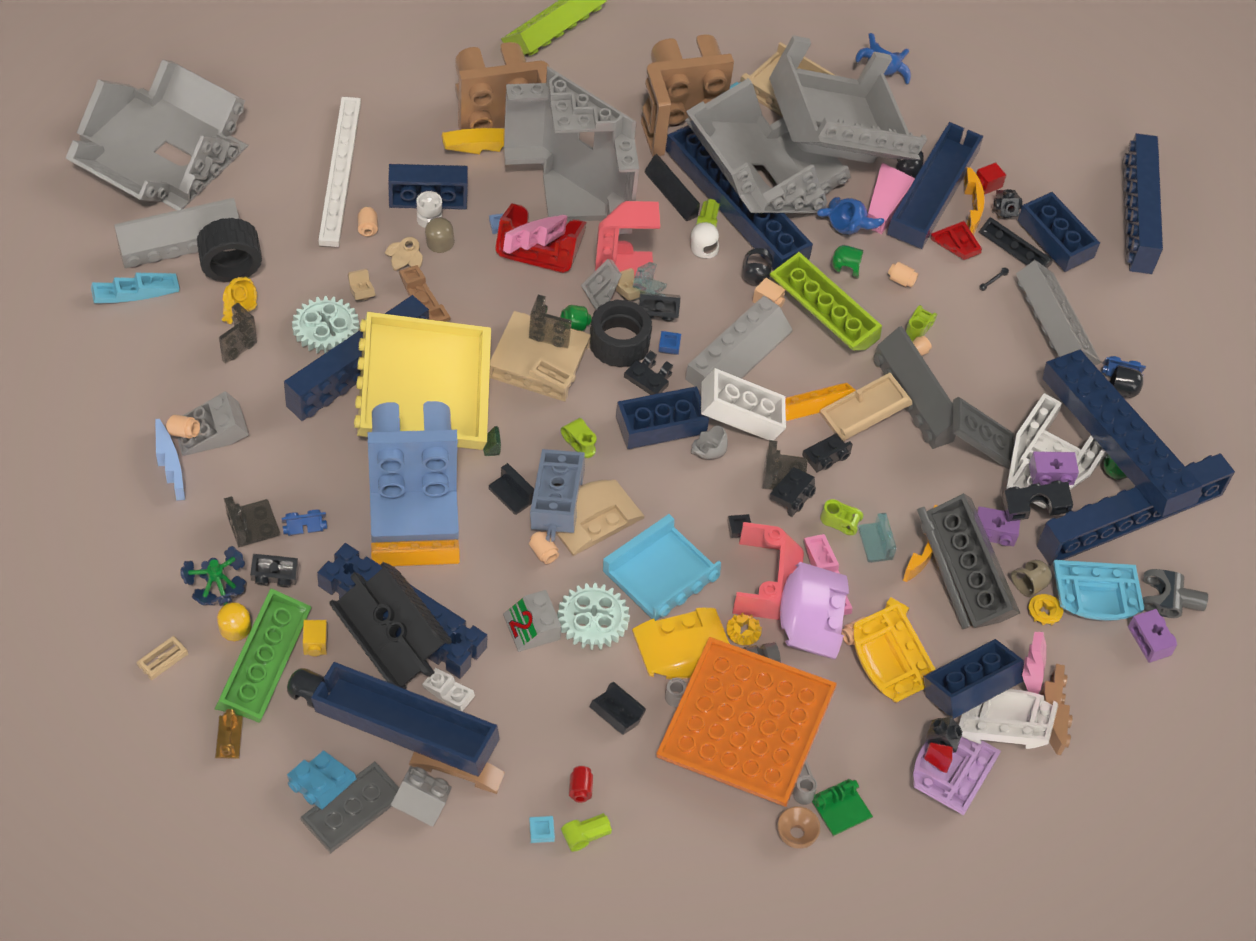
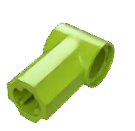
(709, 212)
(580, 834)

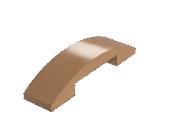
(416, 285)
(489, 779)

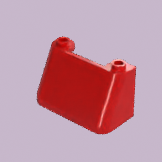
(554, 256)

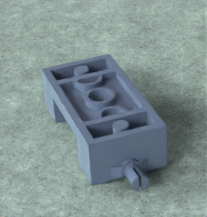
(556, 506)

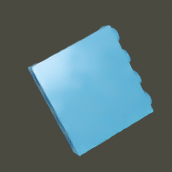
(660, 568)

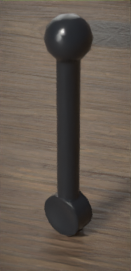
(1004, 271)

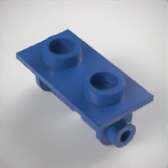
(1113, 361)
(312, 519)

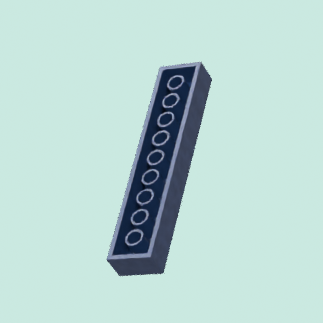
(762, 230)
(1122, 433)
(1123, 514)

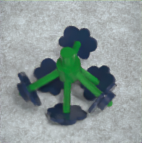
(214, 572)

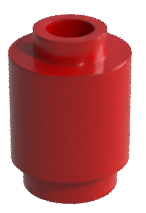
(581, 784)

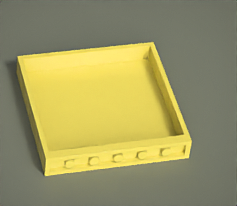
(423, 362)

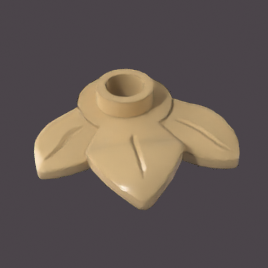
(402, 255)

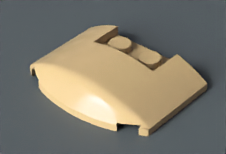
(601, 512)

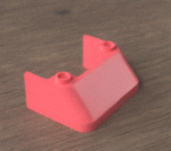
(626, 215)
(768, 600)

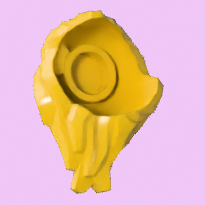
(239, 291)

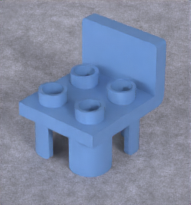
(413, 476)

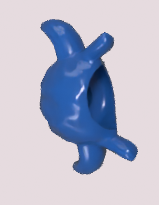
(896, 64)
(849, 216)

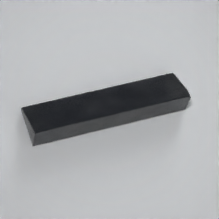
(672, 188)
(1013, 243)

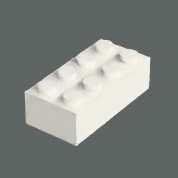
(743, 404)

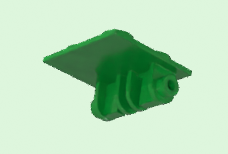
(841, 806)

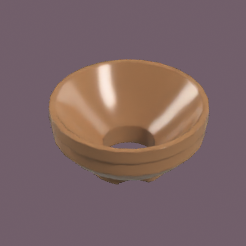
(798, 818)

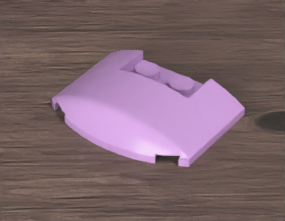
(814, 609)
(964, 777)

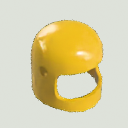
(234, 621)

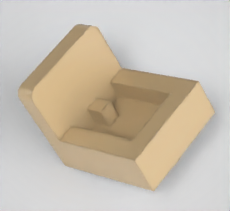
(360, 284)
(625, 285)

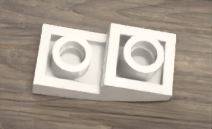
(447, 690)

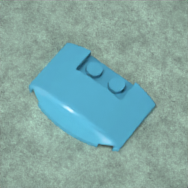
(1098, 589)

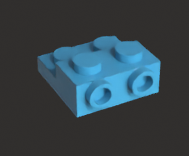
(320, 779)

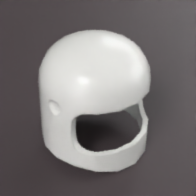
(704, 235)

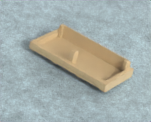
(866, 407)

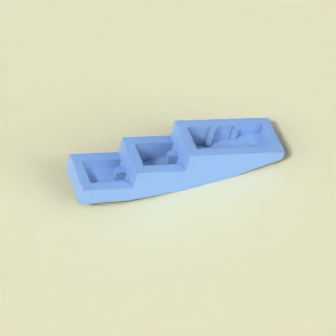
(168, 457)

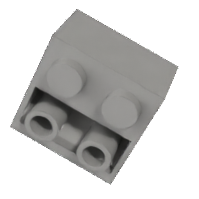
(421, 795)

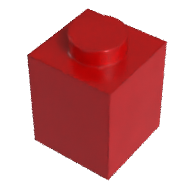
(991, 177)

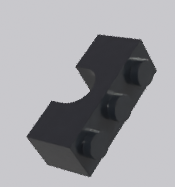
(1054, 495)

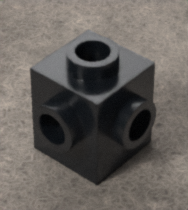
(1007, 203)
(945, 732)

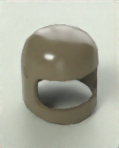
(439, 235)
(1036, 573)

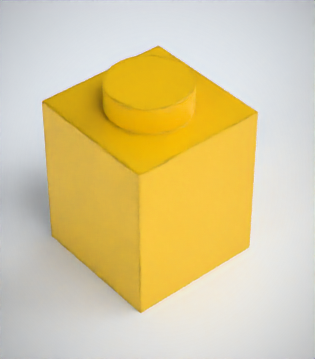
(315, 637)

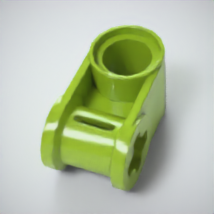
(920, 323)
(580, 437)
(841, 516)

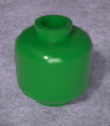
(578, 316)

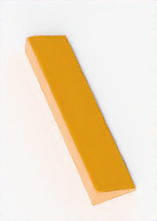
(813, 401)
(416, 552)

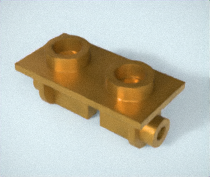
(229, 735)

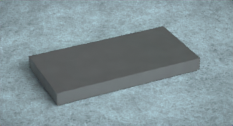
(982, 432)
(352, 809)

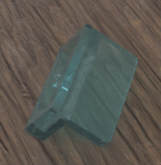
(645, 281)
(878, 539)

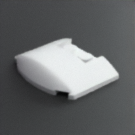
(1011, 718)

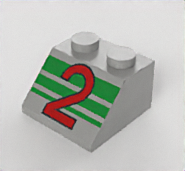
(533, 621)

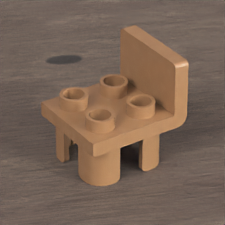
(681, 84)
(483, 89)

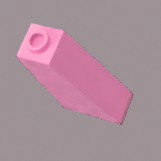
(888, 194)

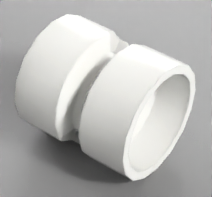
(428, 207)

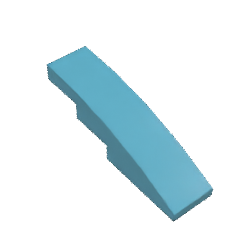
(134, 289)

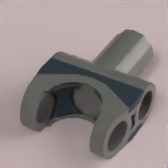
(1172, 594)

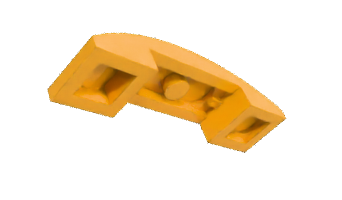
(974, 187)
(918, 562)

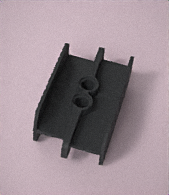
(363, 612)

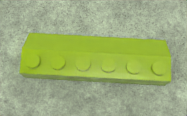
(551, 23)
(828, 302)

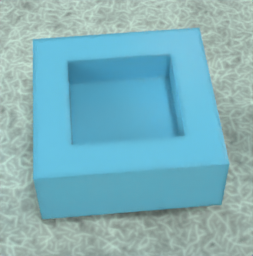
(541, 829)

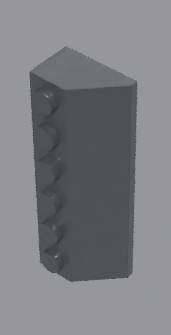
(930, 404)
(973, 562)

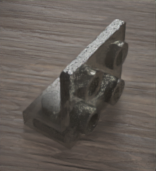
(547, 327)
(240, 336)
(779, 465)
(251, 521)

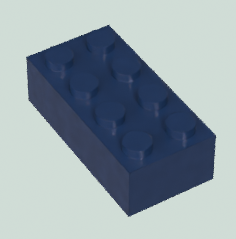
(411, 180)
(1058, 231)
(661, 417)
(974, 678)

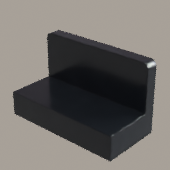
(512, 490)

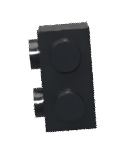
(660, 305)
(274, 570)

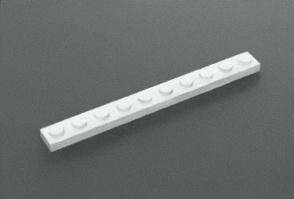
(339, 172)

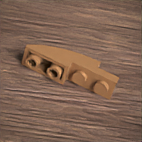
(1053, 692)

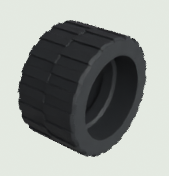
(227, 235)
(625, 315)

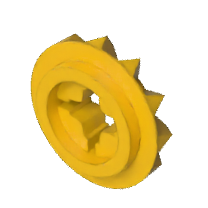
(1049, 603)
(748, 636)

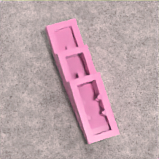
(538, 231)
(822, 556)
(1035, 663)

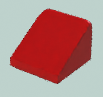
(939, 756)

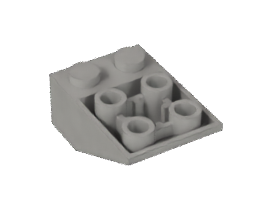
(219, 422)

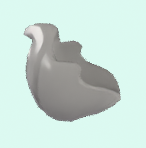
(711, 443)

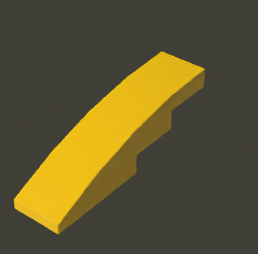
(474, 140)

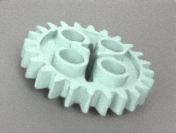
(336, 318)
(593, 616)

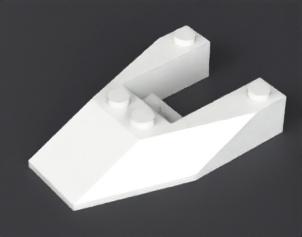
(1034, 437)

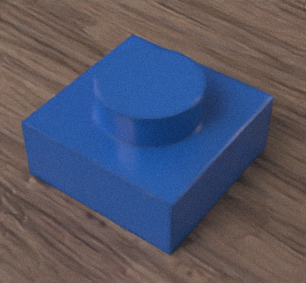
(669, 342)

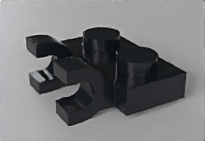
(646, 378)

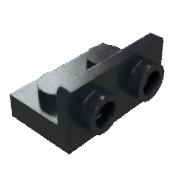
(827, 452)

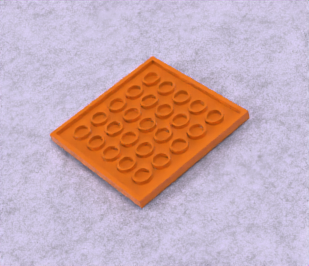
(747, 721)

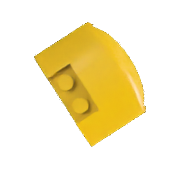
(676, 643)
(892, 653)

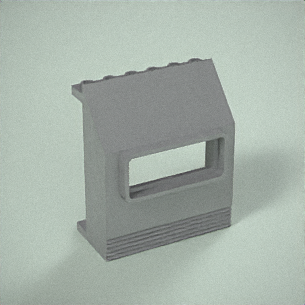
(841, 113)

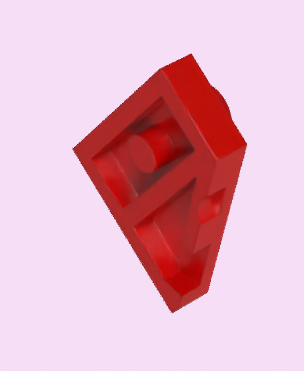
(958, 240)

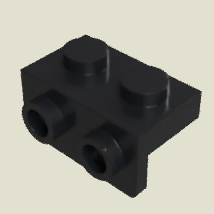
(794, 490)
(618, 708)

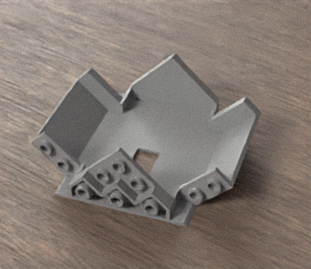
(130, 124)
(545, 128)
(741, 137)

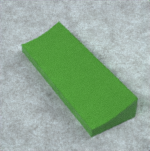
(263, 656)

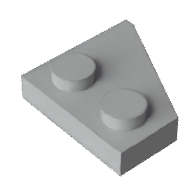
(602, 283)

